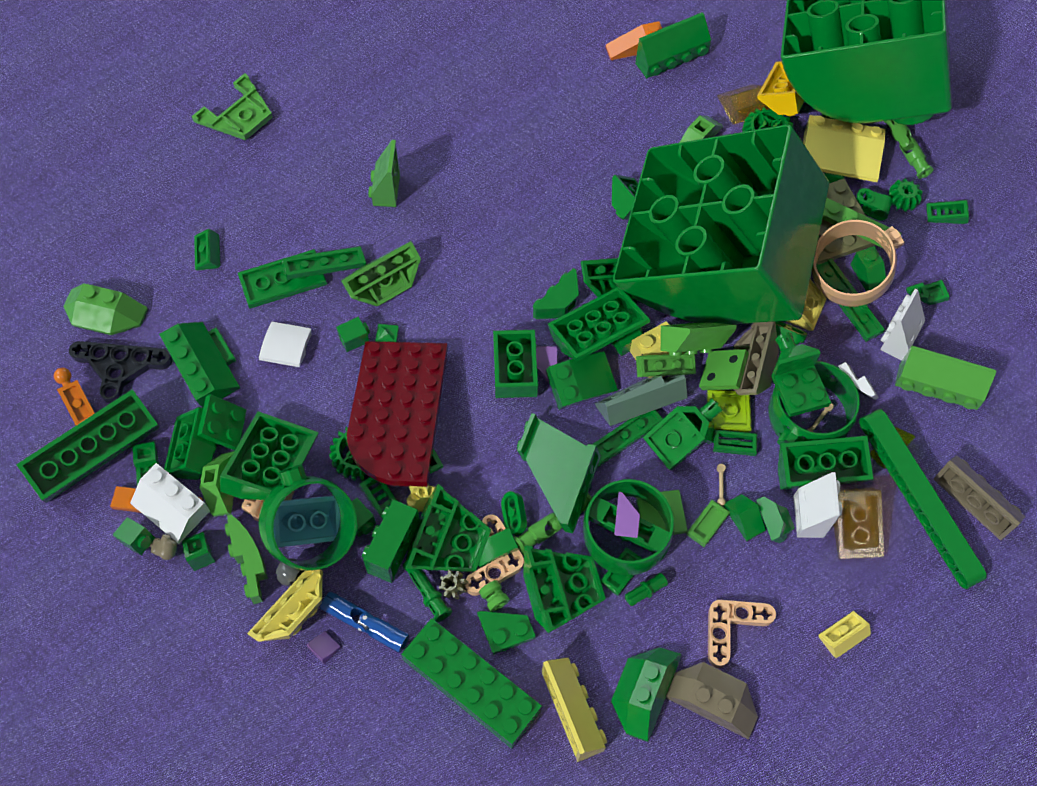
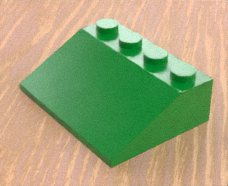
(596, 324)
(262, 453)

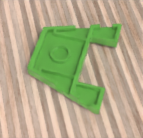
(242, 117)

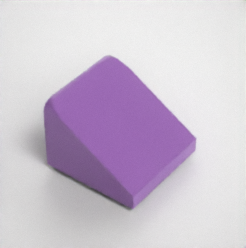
(323, 647)

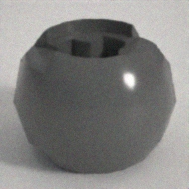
(287, 575)

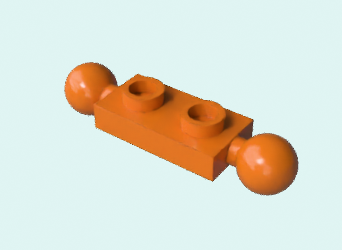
(73, 396)

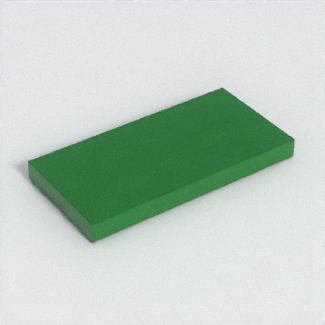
(269, 283)

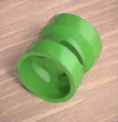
(494, 596)

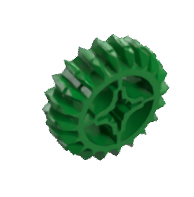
(764, 119)
(348, 465)

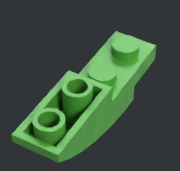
(246, 552)

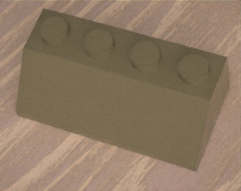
(979, 497)

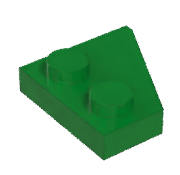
(505, 630)

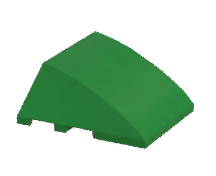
(447, 536)
(560, 585)

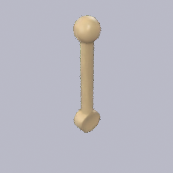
(821, 417)
(721, 468)

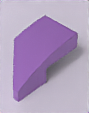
(546, 357)
(626, 518)

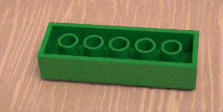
(88, 446)
(471, 683)

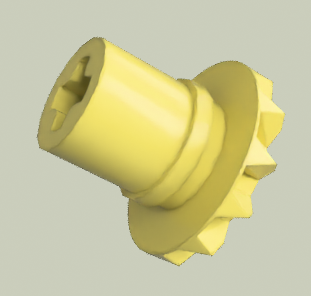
(419, 496)

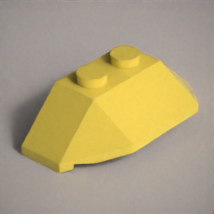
(291, 609)

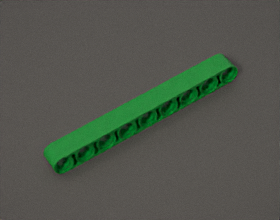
(923, 499)

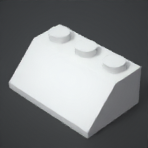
(168, 503)

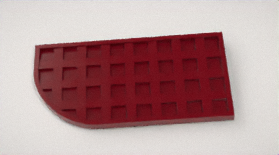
(397, 411)

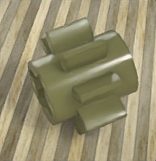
(448, 580)

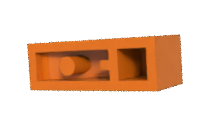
(628, 43)

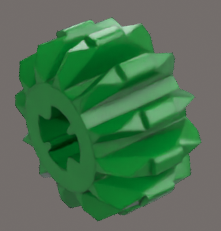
(905, 195)

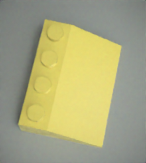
(845, 147)

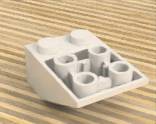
(904, 327)
(817, 507)

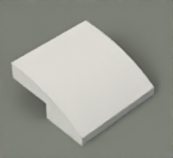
(285, 344)
(862, 384)

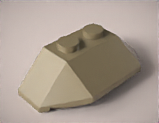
(761, 360)
(715, 697)

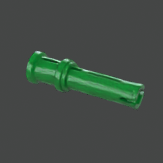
(432, 598)

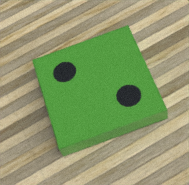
(724, 370)

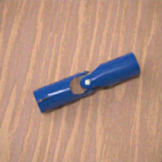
(375, 627)

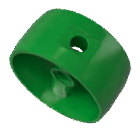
(649, 535)

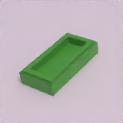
(707, 523)

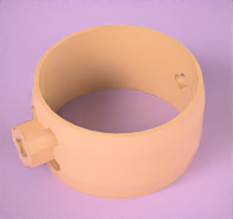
(888, 239)

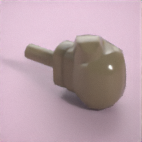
(164, 547)

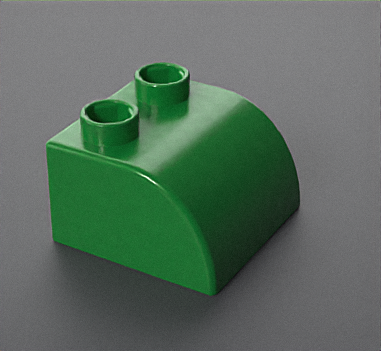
(869, 58)
(725, 228)

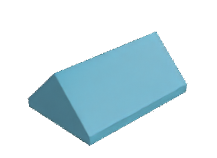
(306, 521)

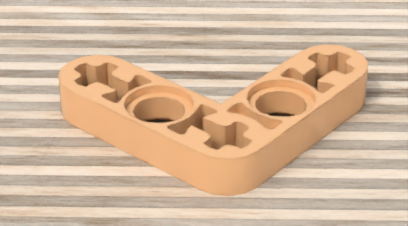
(501, 563)
(730, 617)

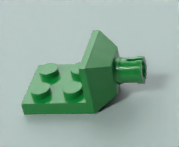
(798, 378)
(683, 432)

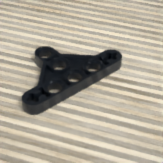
(128, 366)

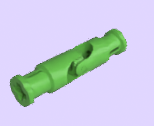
(916, 157)
(536, 533)

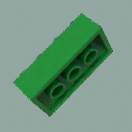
(673, 45)
(199, 361)
(810, 460)

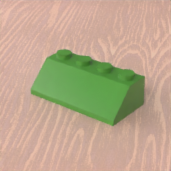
(944, 377)

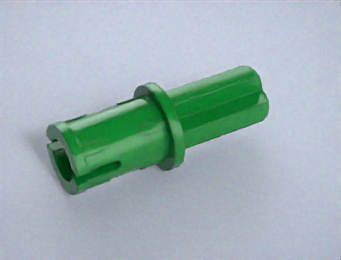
(646, 589)

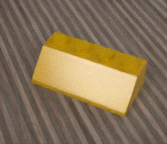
(779, 94)

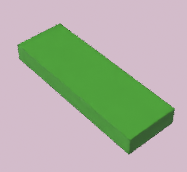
(665, 365)

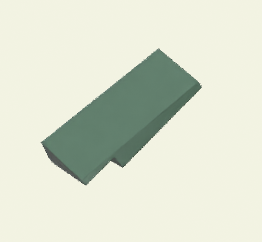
(642, 398)

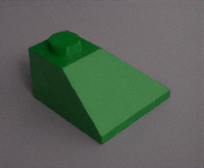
(623, 195)

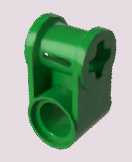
(874, 204)

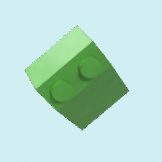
(386, 178)

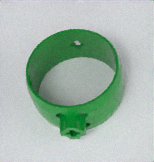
(841, 386)
(291, 479)

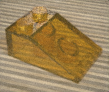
(860, 525)

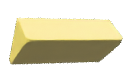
(845, 634)

